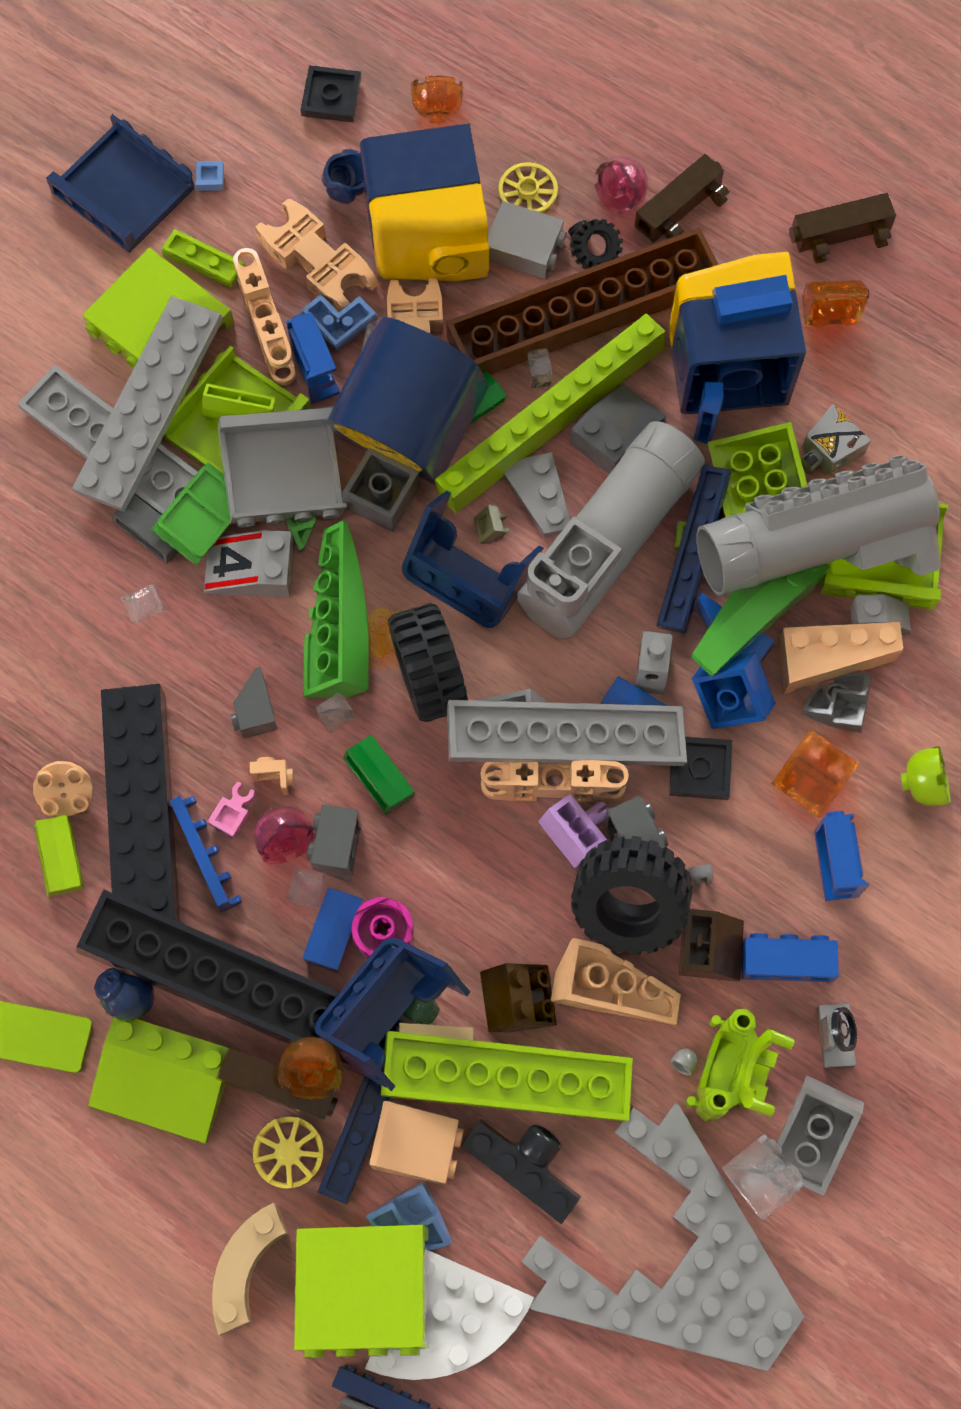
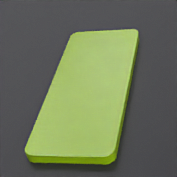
(43, 1037)

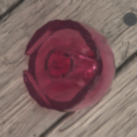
(621, 183)
(282, 833)

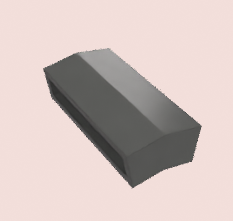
(138, 522)

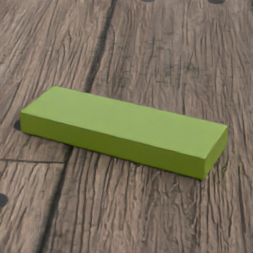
(201, 258)

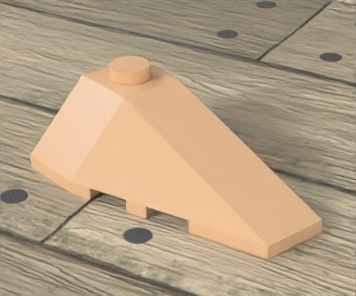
(603, 982)

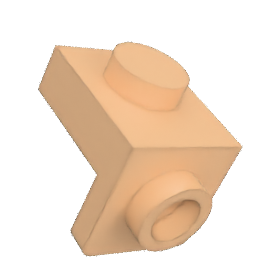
(270, 769)

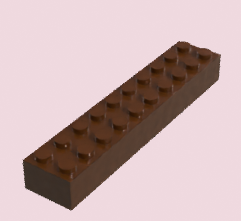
(579, 304)

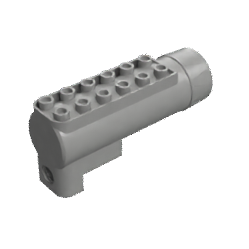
(857, 517)
(609, 529)

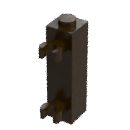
(680, 197)
(843, 223)
(262, 1080)

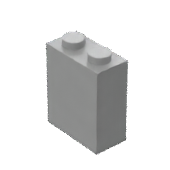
(525, 240)

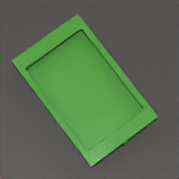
(196, 515)

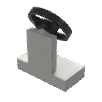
(837, 1035)

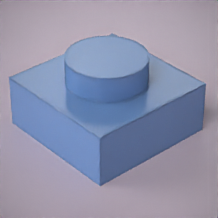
(209, 176)

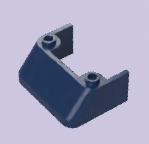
(456, 576)
(377, 1000)

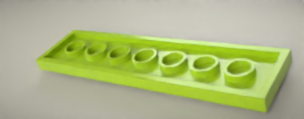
(507, 1076)

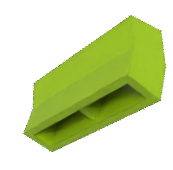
(224, 401)
(58, 855)

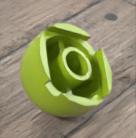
(927, 777)

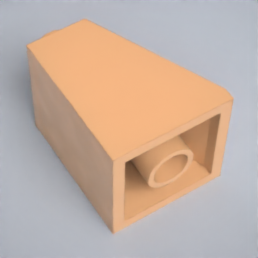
(416, 1144)

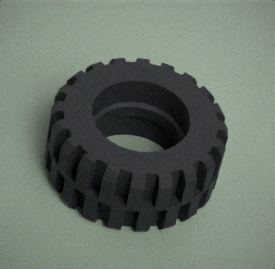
(427, 660)
(639, 866)

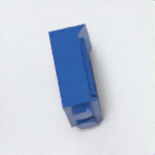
(312, 357)
(839, 857)

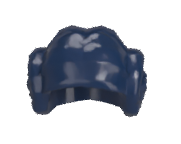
(343, 176)
(124, 995)

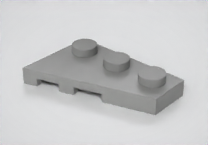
(540, 491)

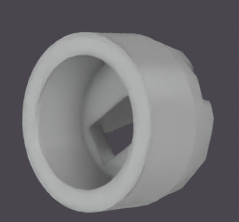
(699, 872)
(684, 1061)

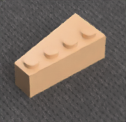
(835, 650)

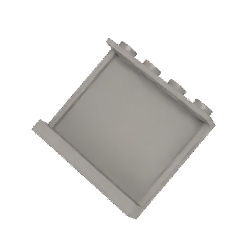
(280, 467)

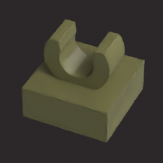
(490, 525)

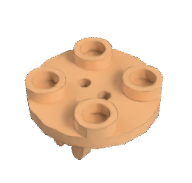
(49, 791)

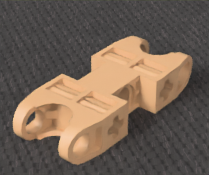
(303, 243)
(420, 311)
(264, 316)
(594, 788)

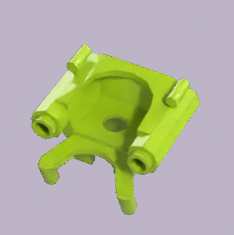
(736, 1067)

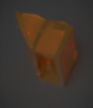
(834, 302)
(815, 773)

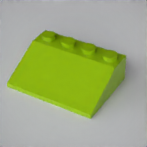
(759, 463)
(159, 1078)

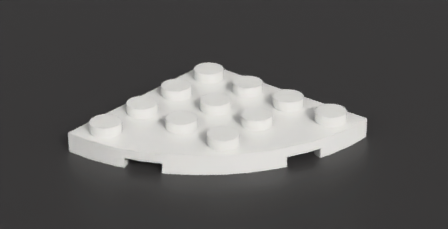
(464, 1322)

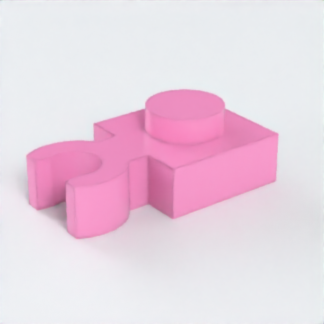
(230, 814)

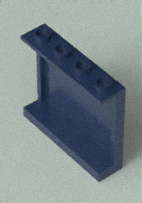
(123, 184)

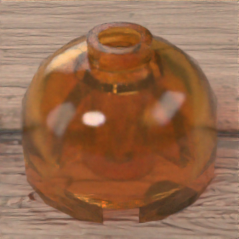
(437, 97)
(310, 1068)

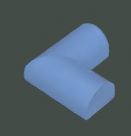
(341, 326)

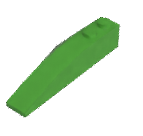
(750, 614)
(339, 638)

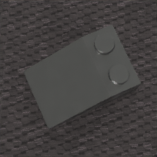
(613, 426)

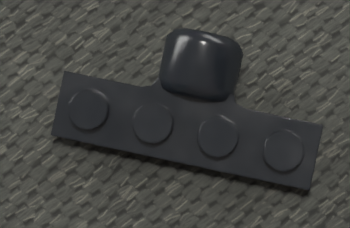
(525, 1165)

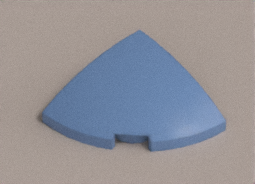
(414, 1207)

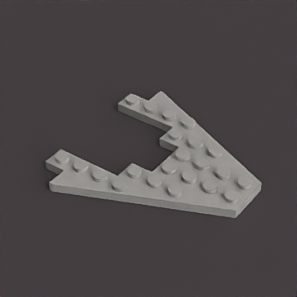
(721, 1295)

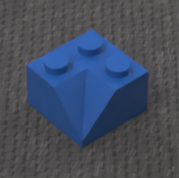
(735, 693)

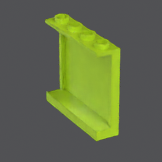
(136, 300)
(198, 434)
(886, 579)
(360, 1290)

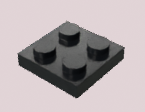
(331, 93)
(706, 770)

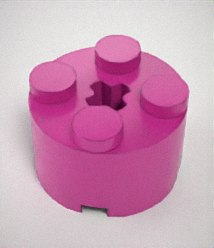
(376, 913)

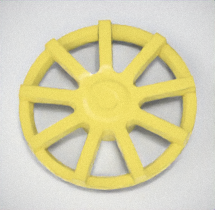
(528, 187)
(288, 1152)

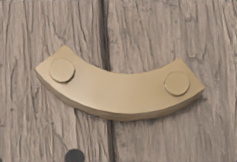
(237, 1264)

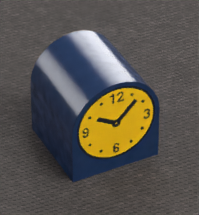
(409, 398)

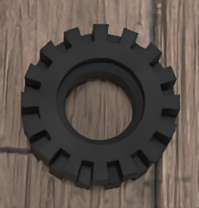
(581, 238)

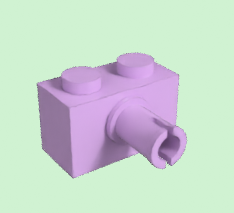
(573, 828)

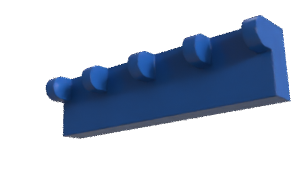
(202, 855)

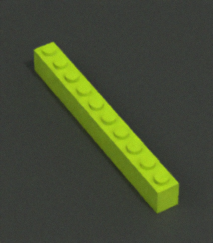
(551, 412)

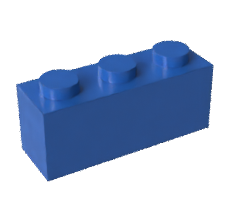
(790, 958)

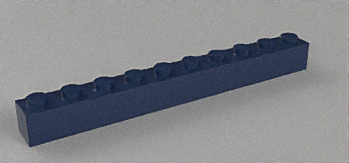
(375, 1394)

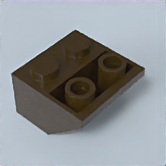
(711, 946)
(517, 997)

